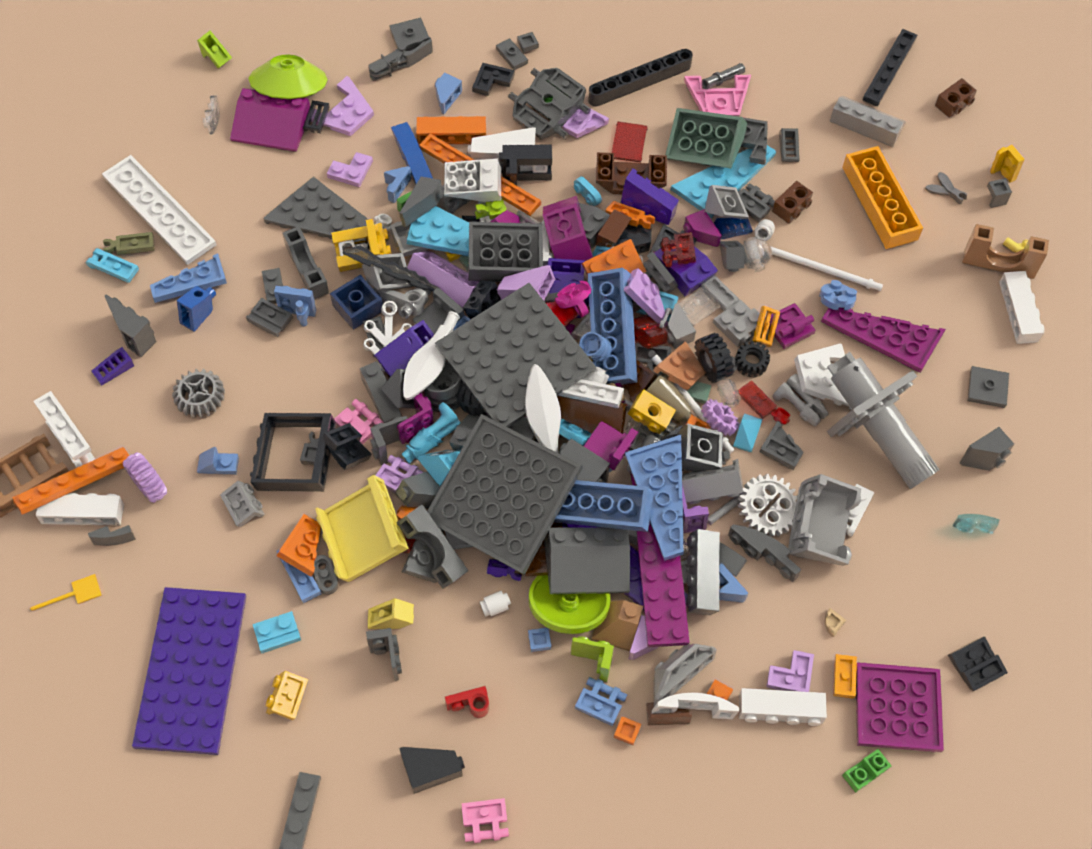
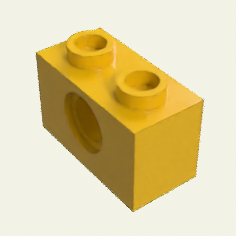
(661, 412)

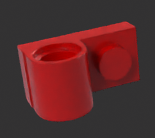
(457, 701)

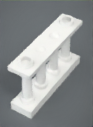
(64, 429)

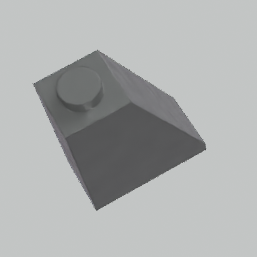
(418, 490)

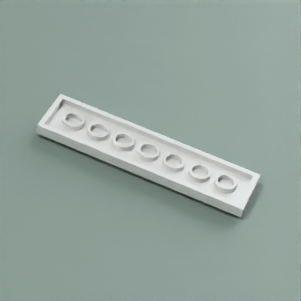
(159, 209)

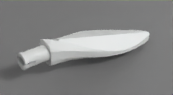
(427, 361)
(542, 409)

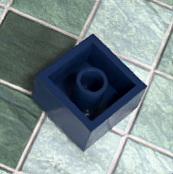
(356, 301)

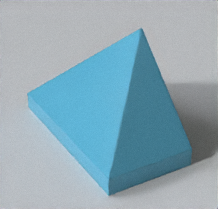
(747, 432)

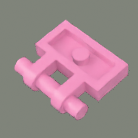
(362, 427)
(485, 813)

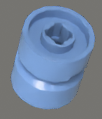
(595, 346)

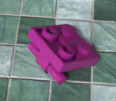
(792, 326)

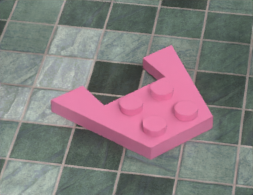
(719, 100)

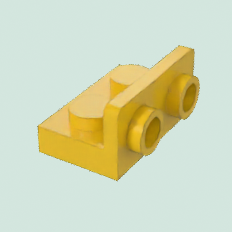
(1009, 162)
(286, 695)

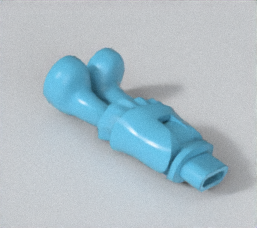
(431, 436)

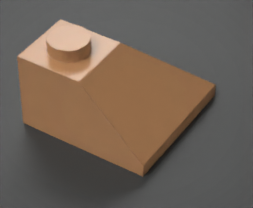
(619, 625)

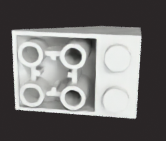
(473, 180)

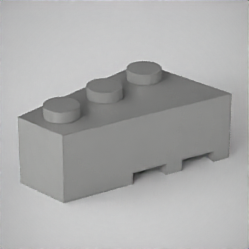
(713, 483)

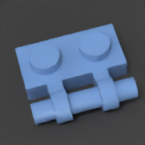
(599, 706)

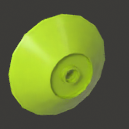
(287, 78)

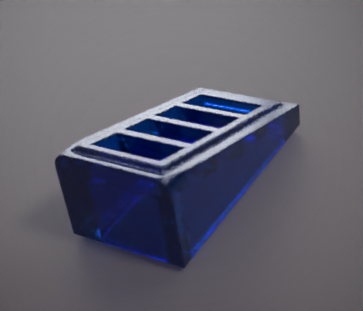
(722, 223)

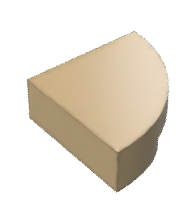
(833, 622)

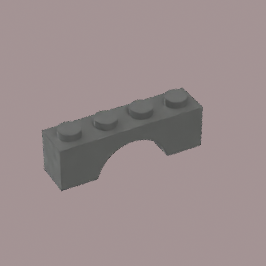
(304, 262)
(447, 564)

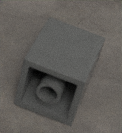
(594, 467)

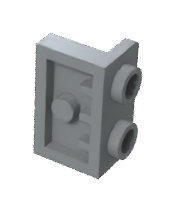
(242, 503)

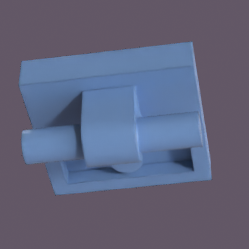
(296, 302)

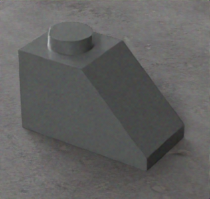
(732, 255)

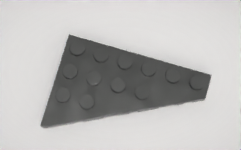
(316, 211)

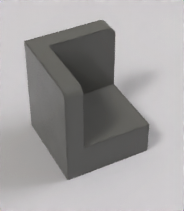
(1000, 192)

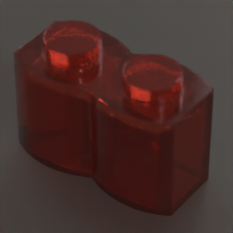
(648, 332)

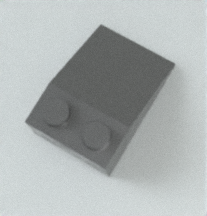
(593, 221)

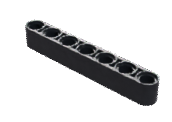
(640, 77)

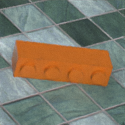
(451, 129)

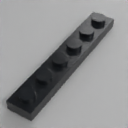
(890, 67)

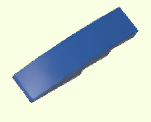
(411, 151)

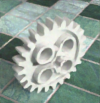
(756, 493)

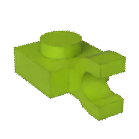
(490, 209)

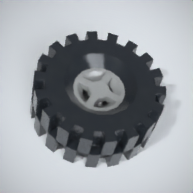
(714, 357)

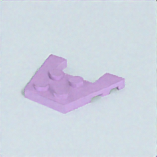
(350, 112)

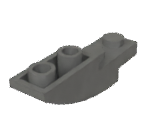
(760, 544)

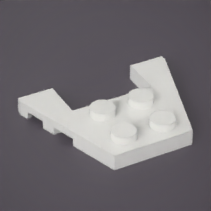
(815, 376)

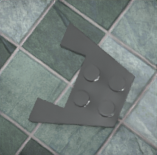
(756, 139)

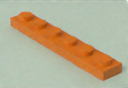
(70, 481)

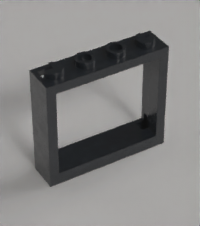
(264, 443)

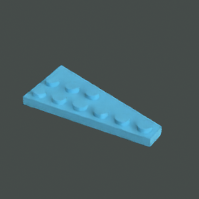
(696, 187)
(440, 232)

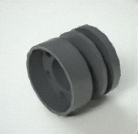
(444, 389)

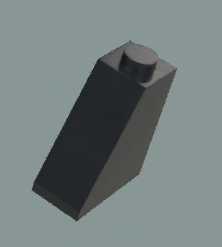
(430, 766)

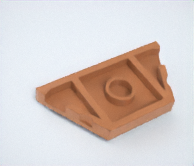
(681, 367)

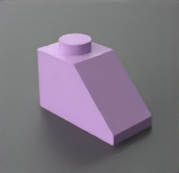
(639, 644)

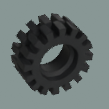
(752, 349)

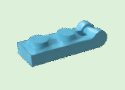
(112, 265)

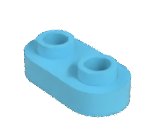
(590, 194)

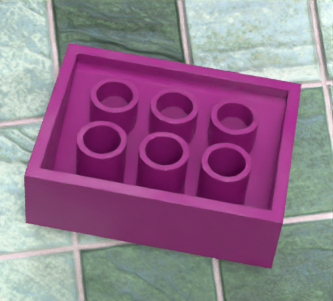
(269, 120)

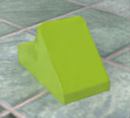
(211, 47)

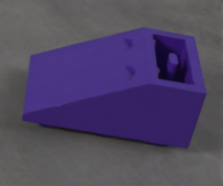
(565, 272)
(400, 351)

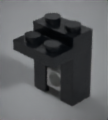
(526, 162)

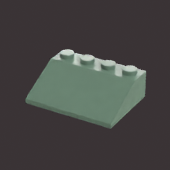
(705, 138)

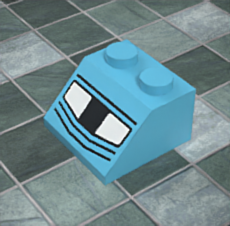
(439, 463)

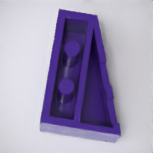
(646, 197)

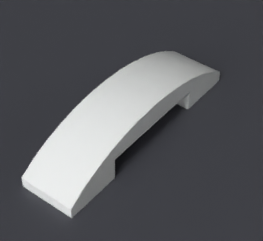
(720, 707)

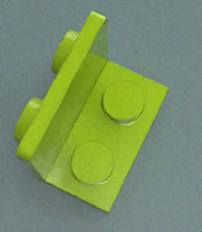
(599, 651)

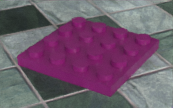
(899, 707)

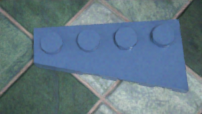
(204, 275)

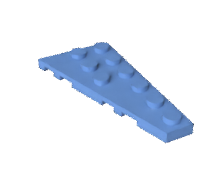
(661, 470)

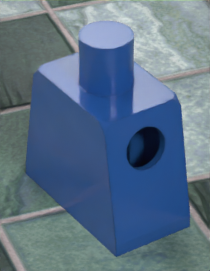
(195, 307)

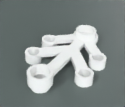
(387, 337)

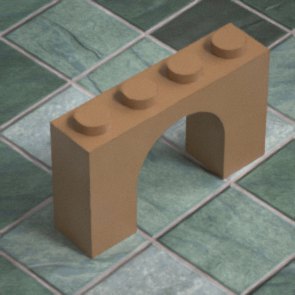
(981, 254)

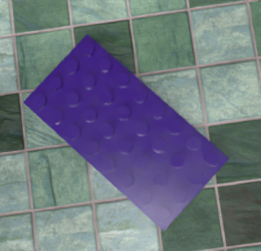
(190, 671)

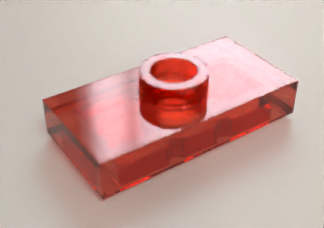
(757, 399)

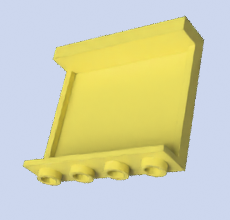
(361, 530)

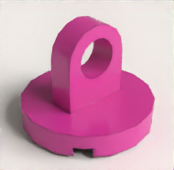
(573, 296)

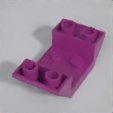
(566, 230)

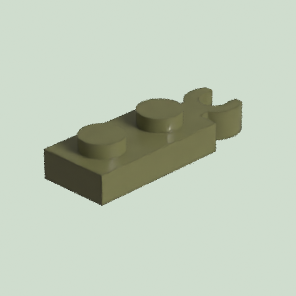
(130, 243)

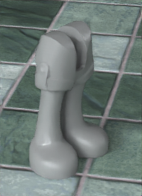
(809, 412)

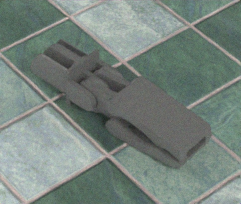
(404, 56)

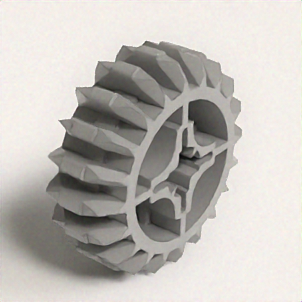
(199, 398)

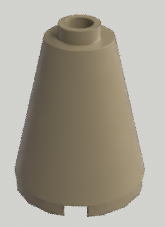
(669, 394)

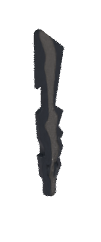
(392, 269)

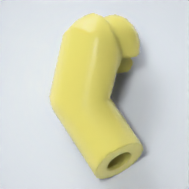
(1013, 246)

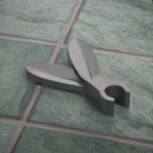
(947, 188)

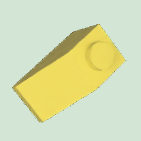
(391, 614)

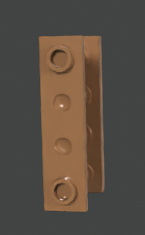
(22, 454)

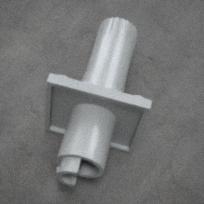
(881, 418)

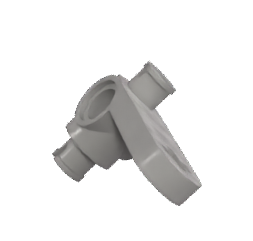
(407, 304)

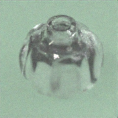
(756, 254)

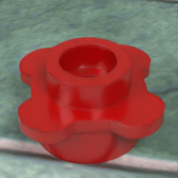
(781, 415)

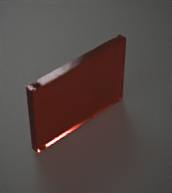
(629, 141)

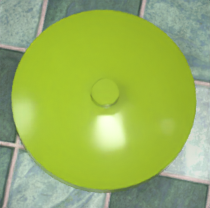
(567, 611)

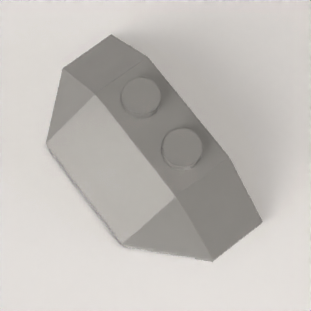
(680, 669)

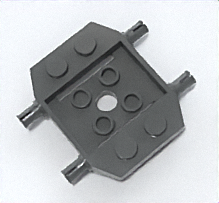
(567, 99)

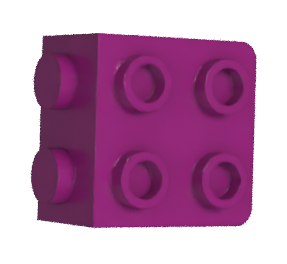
(422, 418)

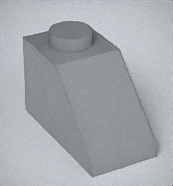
(679, 328)

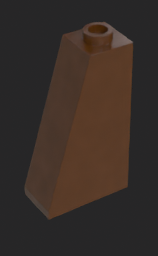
(589, 415)

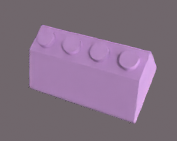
(444, 275)

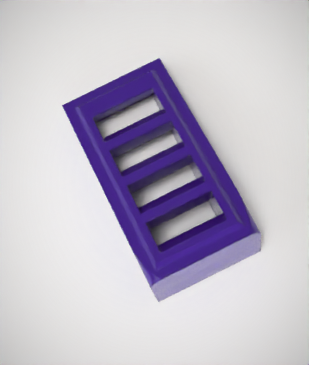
(116, 371)

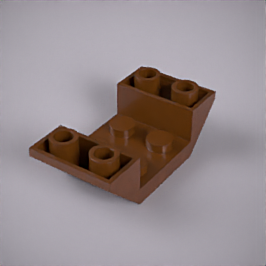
(612, 174)

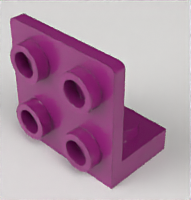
(610, 443)

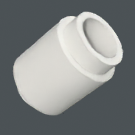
(765, 234)
(495, 603)

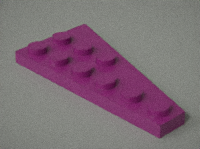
(890, 336)

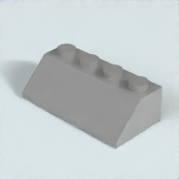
(867, 121)

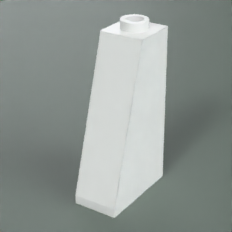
(489, 146)

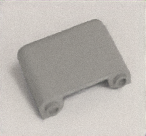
(822, 520)

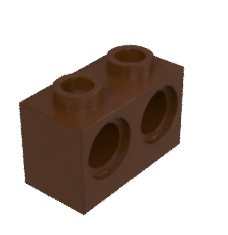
(956, 98)
(792, 202)

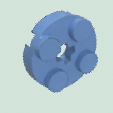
(837, 295)

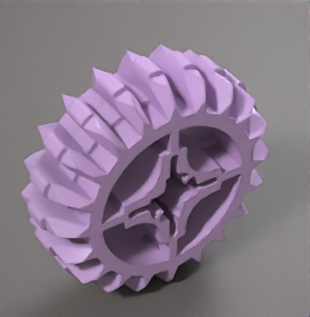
(145, 477)

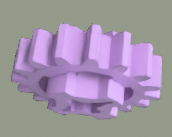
(720, 417)

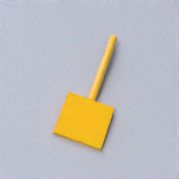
(84, 590)

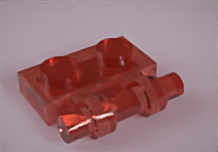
(684, 249)

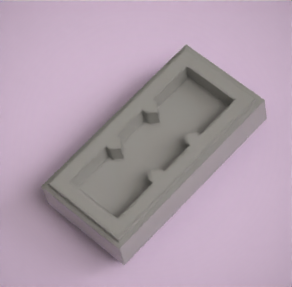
(722, 293)

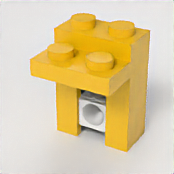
(372, 234)

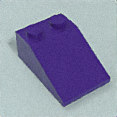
(690, 275)

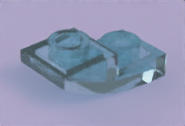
(969, 522)

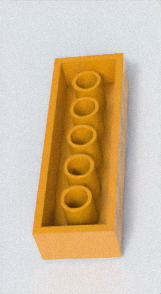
(882, 197)

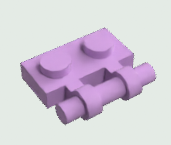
(392, 476)

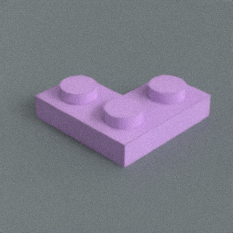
(353, 173)
(795, 678)

